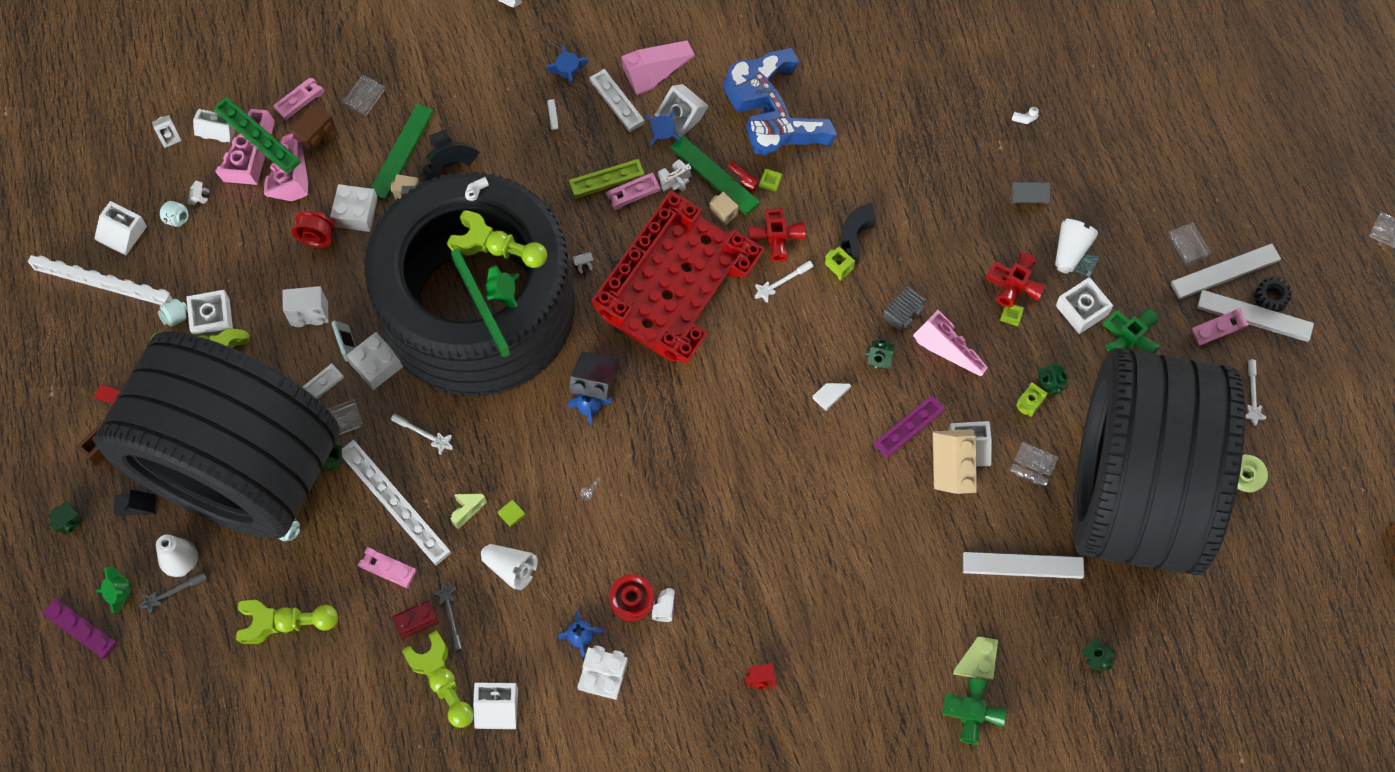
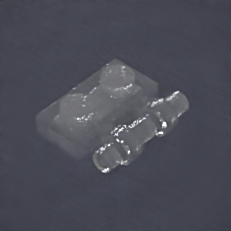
(1035, 459)

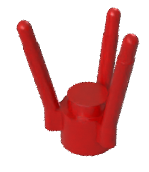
(748, 182)

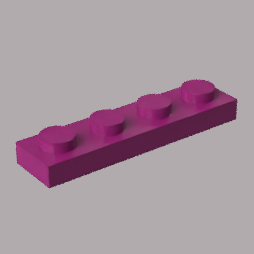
(909, 426)
(79, 628)

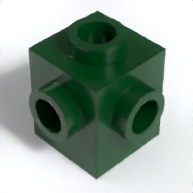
(880, 354)
(1053, 379)
(1099, 655)

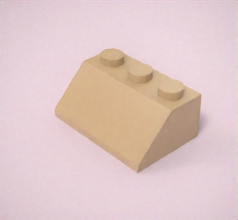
(954, 461)

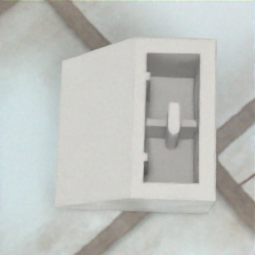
(119, 228)
(983, 440)
(495, 705)

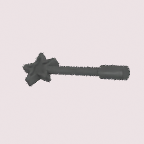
(445, 597)
(153, 600)

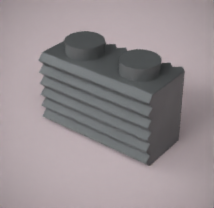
(904, 308)

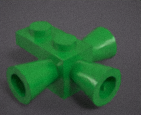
(1132, 331)
(973, 710)

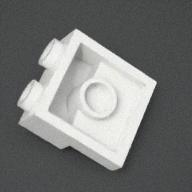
(603, 672)

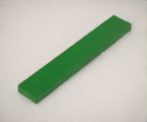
(257, 135)
(402, 150)
(714, 175)
(480, 303)

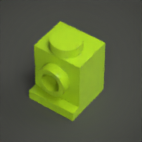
(839, 256)
(1034, 393)

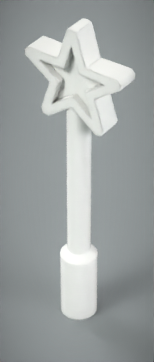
(766, 290)
(1253, 411)
(440, 442)

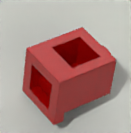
(761, 676)

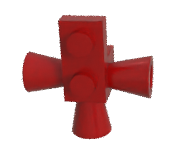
(776, 233)
(1015, 280)

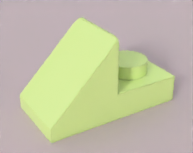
(471, 504)

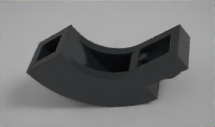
(448, 153)
(856, 222)

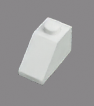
(166, 131)

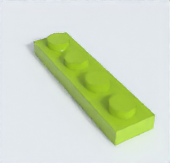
(606, 178)

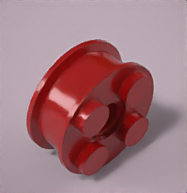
(313, 229)
(634, 610)

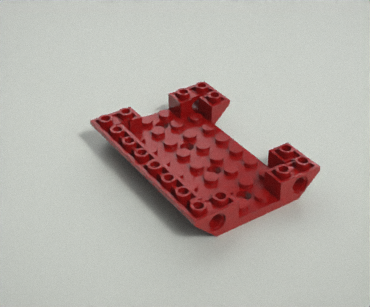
(654, 268)

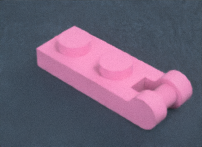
(298, 98)
(633, 191)
(1219, 327)
(388, 568)

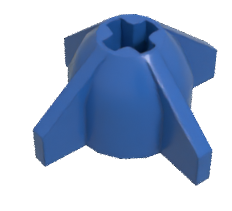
(567, 65)
(662, 127)
(588, 405)
(580, 633)

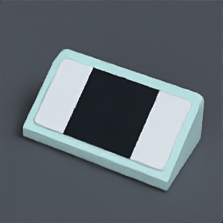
(344, 338)

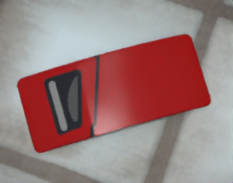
(106, 394)

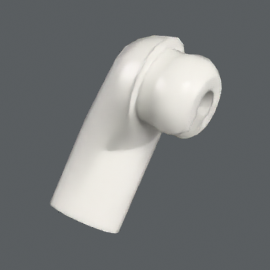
(1027, 117)
(474, 188)

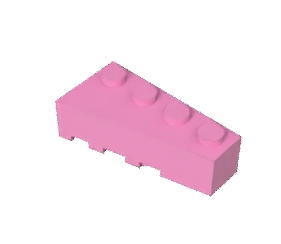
(244, 160)

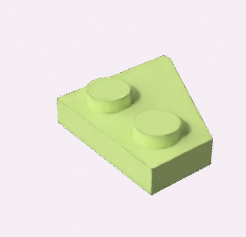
(979, 660)

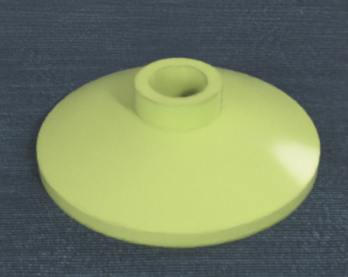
(1257, 474)

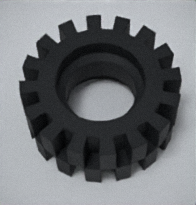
(1279, 287)

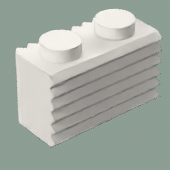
(211, 125)

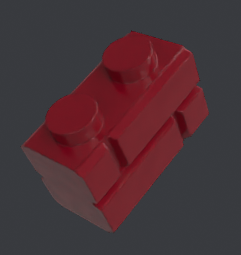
(415, 619)

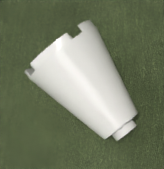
(1073, 244)
(176, 555)
(510, 564)

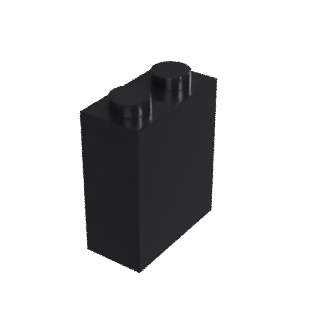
(593, 375)

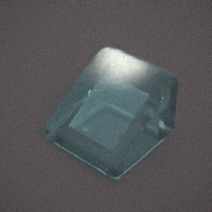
(1087, 264)

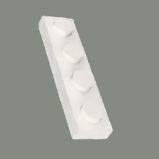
(617, 100)

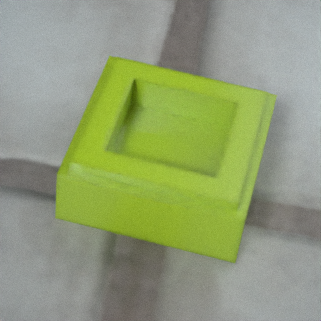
(770, 180)
(1012, 315)
(511, 513)

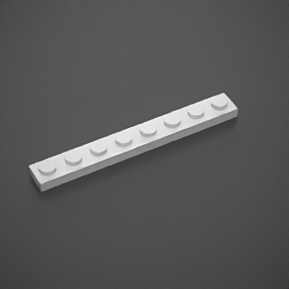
(95, 279)
(395, 503)

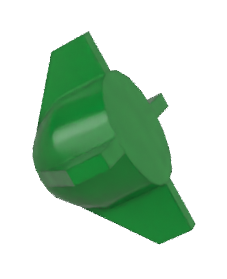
(501, 287)
(115, 589)

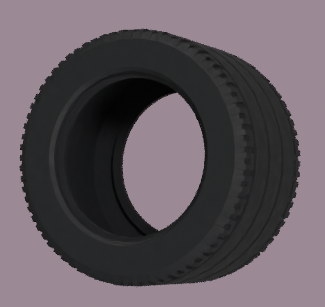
(462, 354)
(218, 434)
(1159, 461)

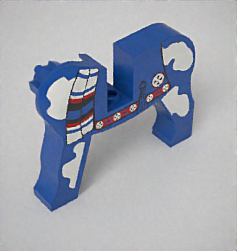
(750, 88)

